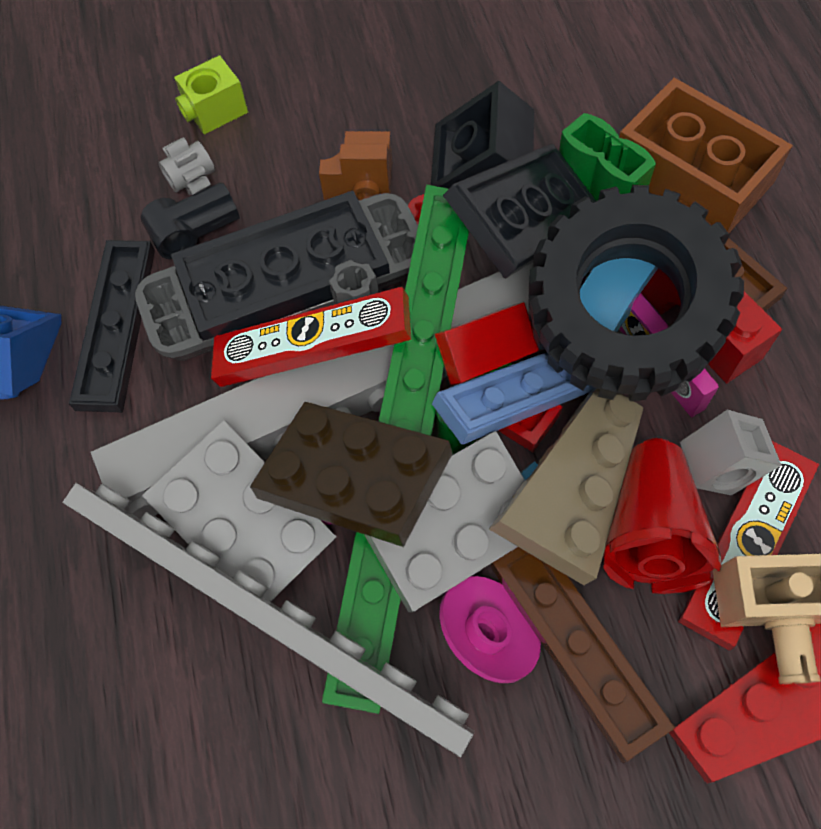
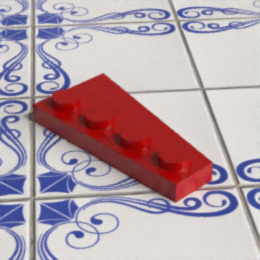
(752, 720)

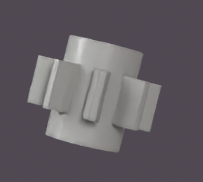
(186, 166)

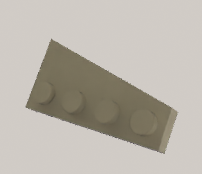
(573, 493)

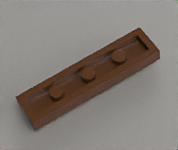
(584, 653)

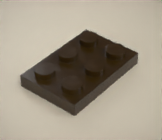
(353, 472)

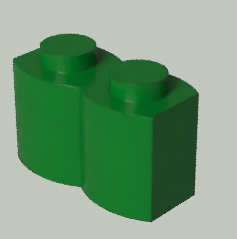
(604, 158)

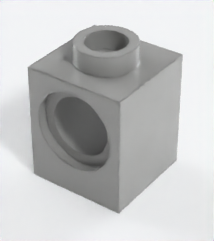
(730, 453)

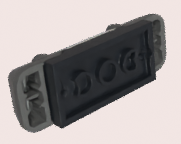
(272, 270)

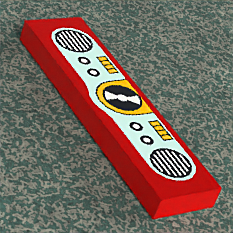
(312, 337)
(753, 529)

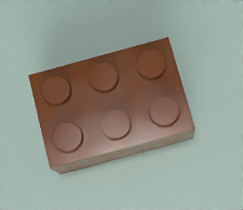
(707, 152)

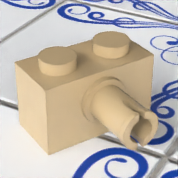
(783, 597)

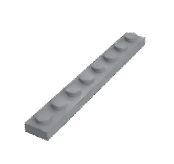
(288, 624)

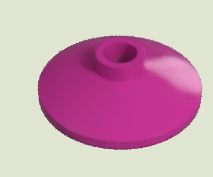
(488, 631)

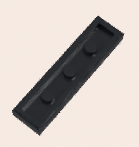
(111, 328)

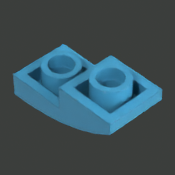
(614, 288)

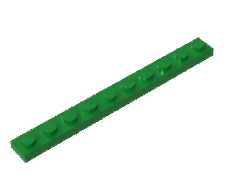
(413, 380)

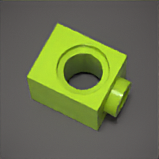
(210, 95)

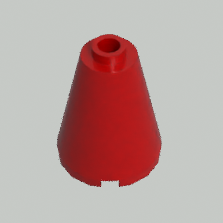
(660, 524)

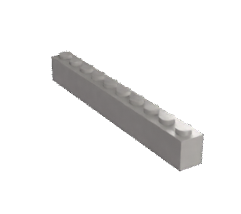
(268, 404)

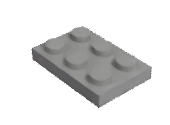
(213, 505)
(453, 529)

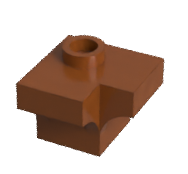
(360, 166)

